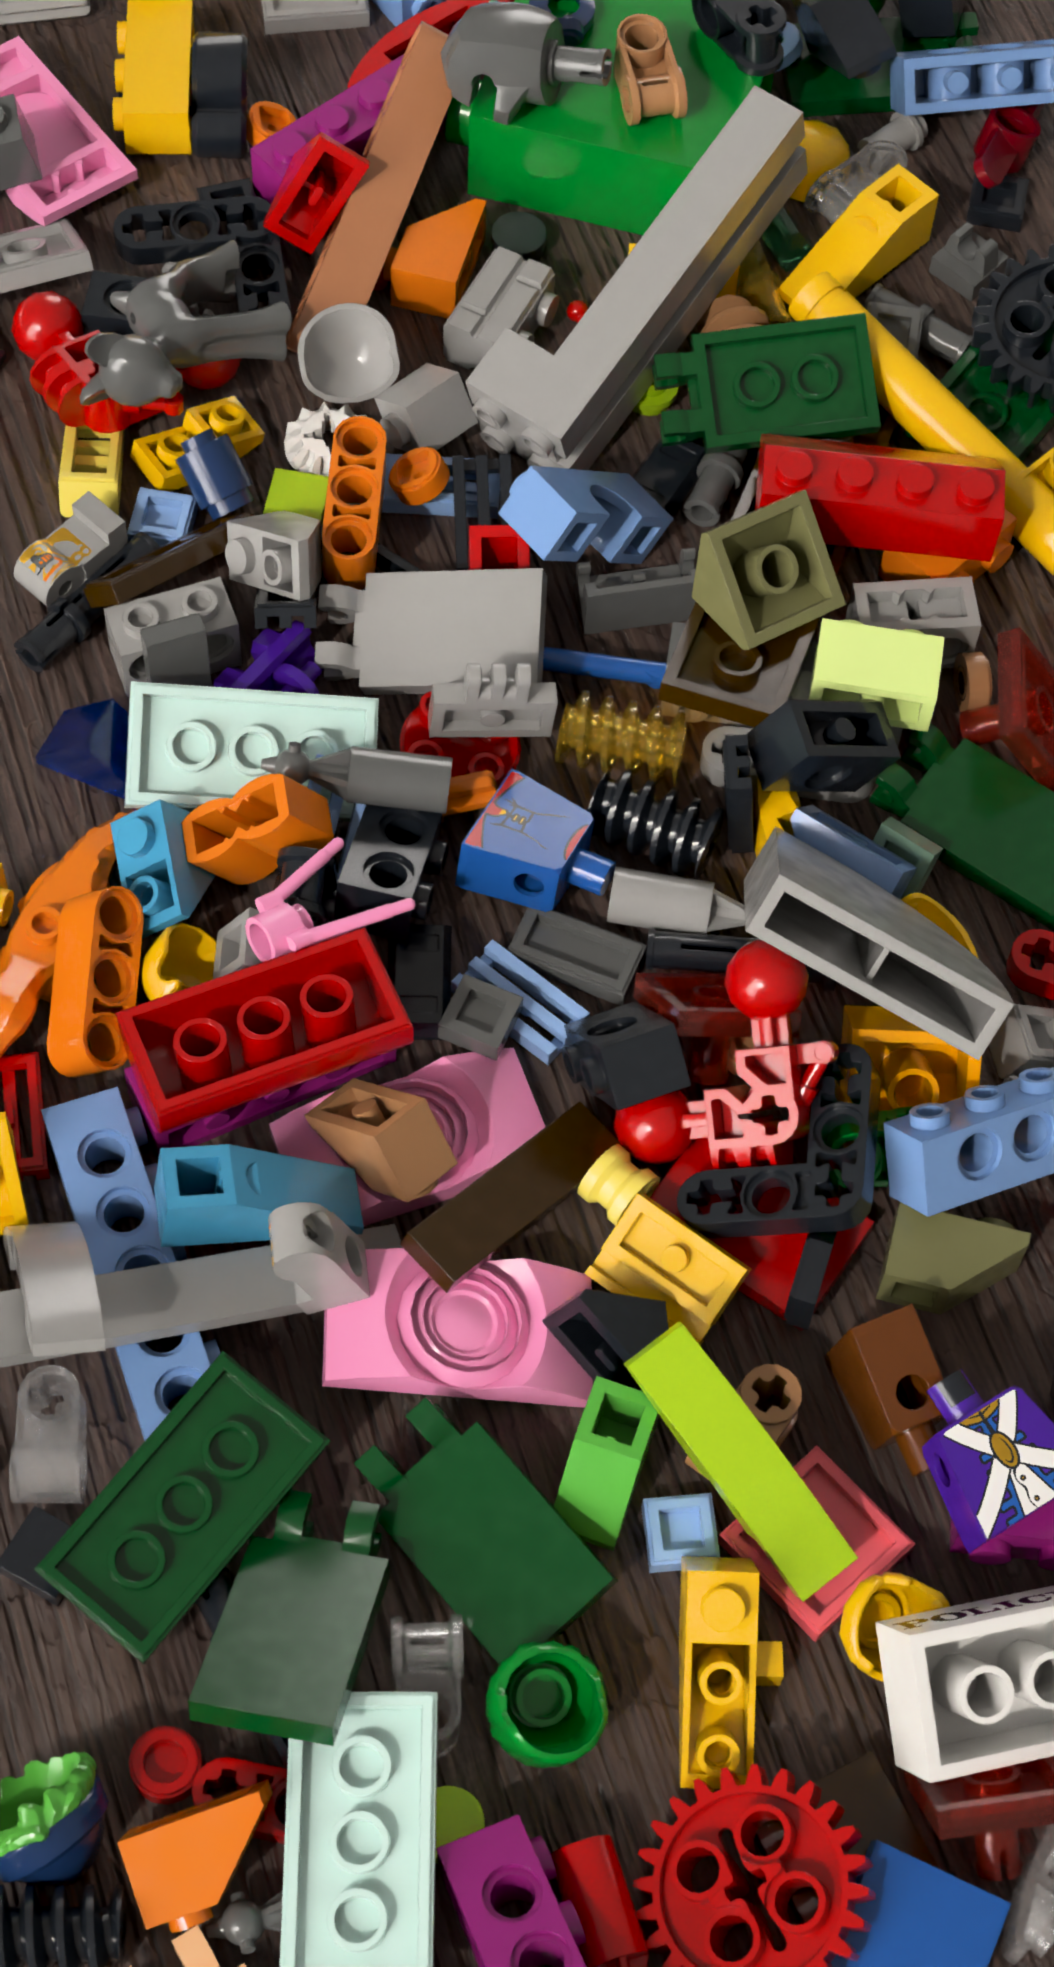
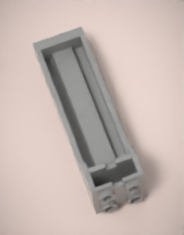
(573, 402)

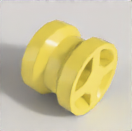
(615, 1182)

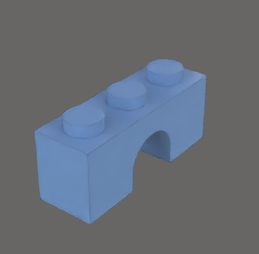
(570, 508)

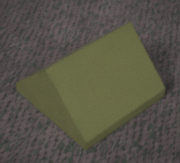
(766, 572)

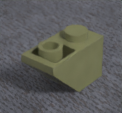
(946, 1258)

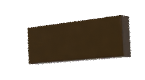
(160, 564)

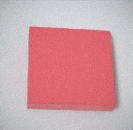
(861, 1522)

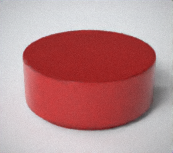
(165, 1764)

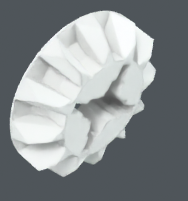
(305, 442)

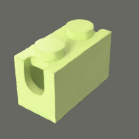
(879, 666)

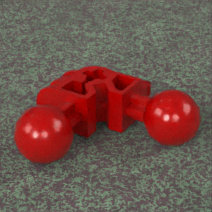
(52, 334)
(767, 989)

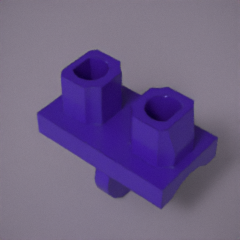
(280, 663)

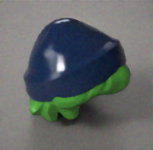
(51, 1821)

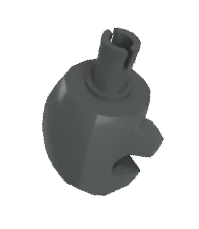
(521, 53)

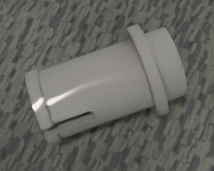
(903, 130)

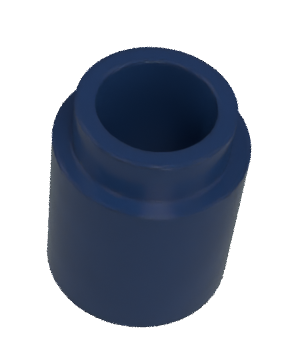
(215, 473)

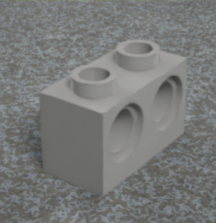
(204, 597)
(928, 605)

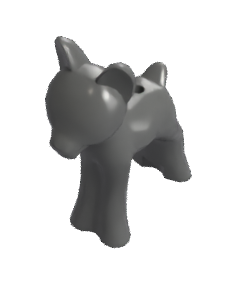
(167, 336)

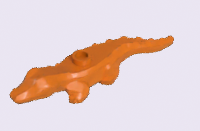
(31, 946)

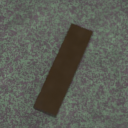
(508, 1198)

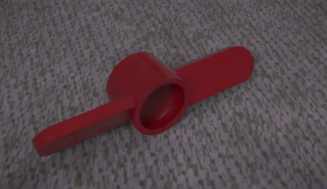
(1005, 142)

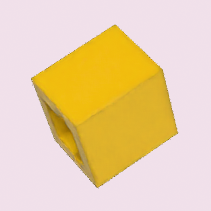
(769, 1663)

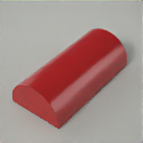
(263, 1029)

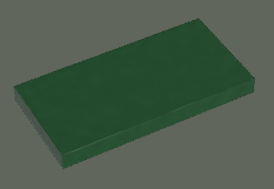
(182, 1507)

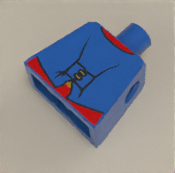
(531, 847)

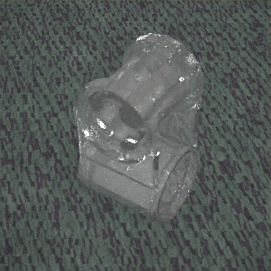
(840, 186)
(49, 1449)
(431, 1660)

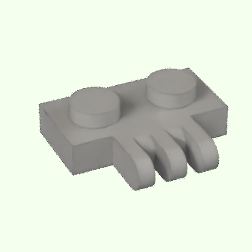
(492, 704)

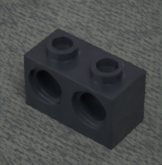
(391, 862)

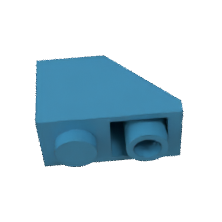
(155, 864)

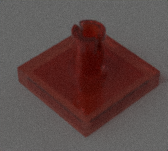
(1023, 709)
(703, 1011)
(991, 1808)

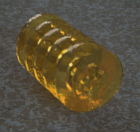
(622, 737)

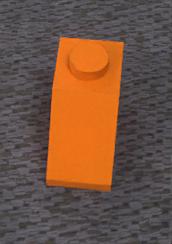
(437, 259)
(190, 1857)

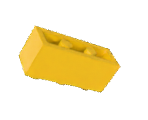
(155, 77)

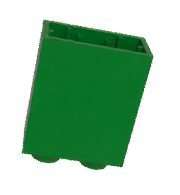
(580, 151)

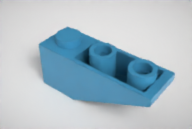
(230, 1191)

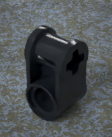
(745, 31)
(318, 892)

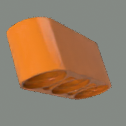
(354, 481)
(89, 951)

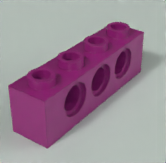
(501, 1867)

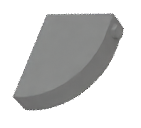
(871, 943)

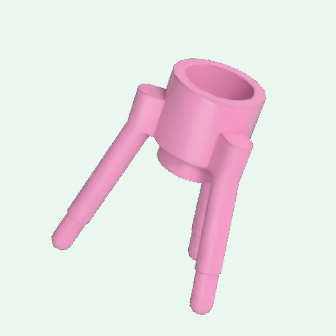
(289, 928)

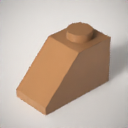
(385, 1138)

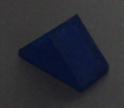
(90, 746)

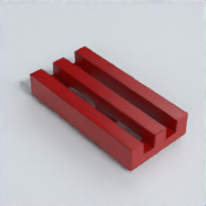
(39, 1163)

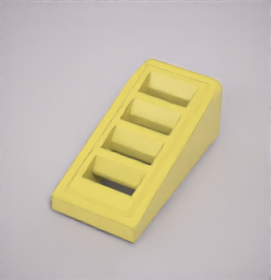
(90, 467)

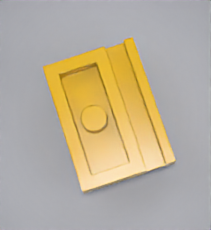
(668, 1261)

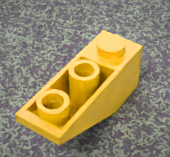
(871, 235)
(717, 1667)

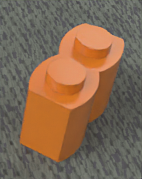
(244, 834)

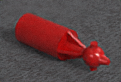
(596, 1886)

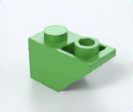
(606, 1461)

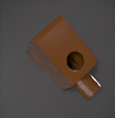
(885, 1364)

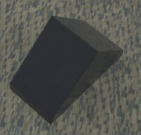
(607, 1331)

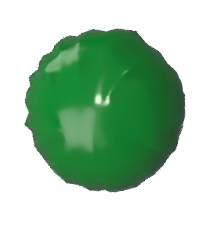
(547, 1704)

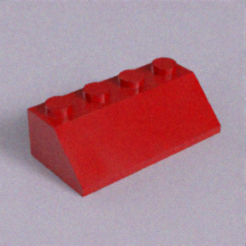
(889, 495)

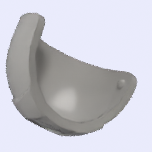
(348, 354)

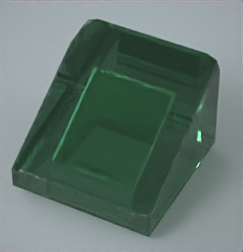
(786, 240)

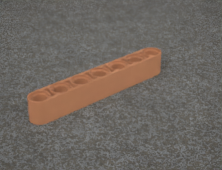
(379, 201)

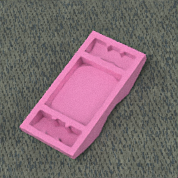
(72, 150)
(479, 1106)
(464, 1343)

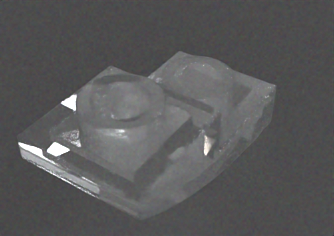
(1032, 1904)

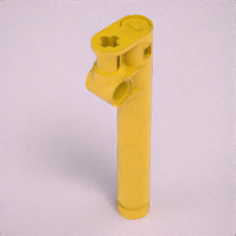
(939, 418)

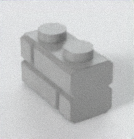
(501, 296)

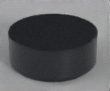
(520, 234)

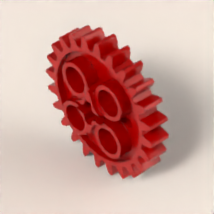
(809, 1856)

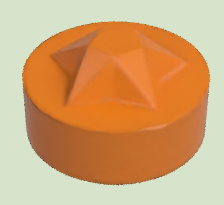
(265, 120)
(419, 476)

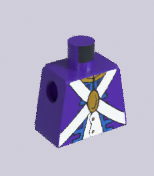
(991, 1458)

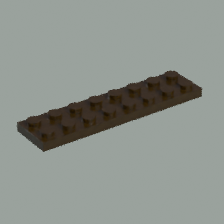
(748, 685)

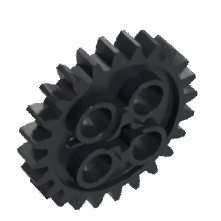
(1015, 303)

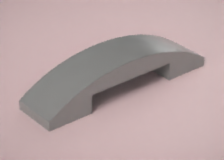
(56, 1287)

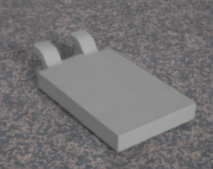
(433, 623)

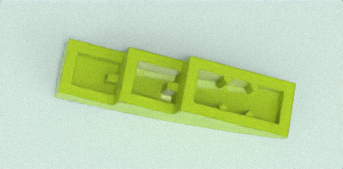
(740, 1461)

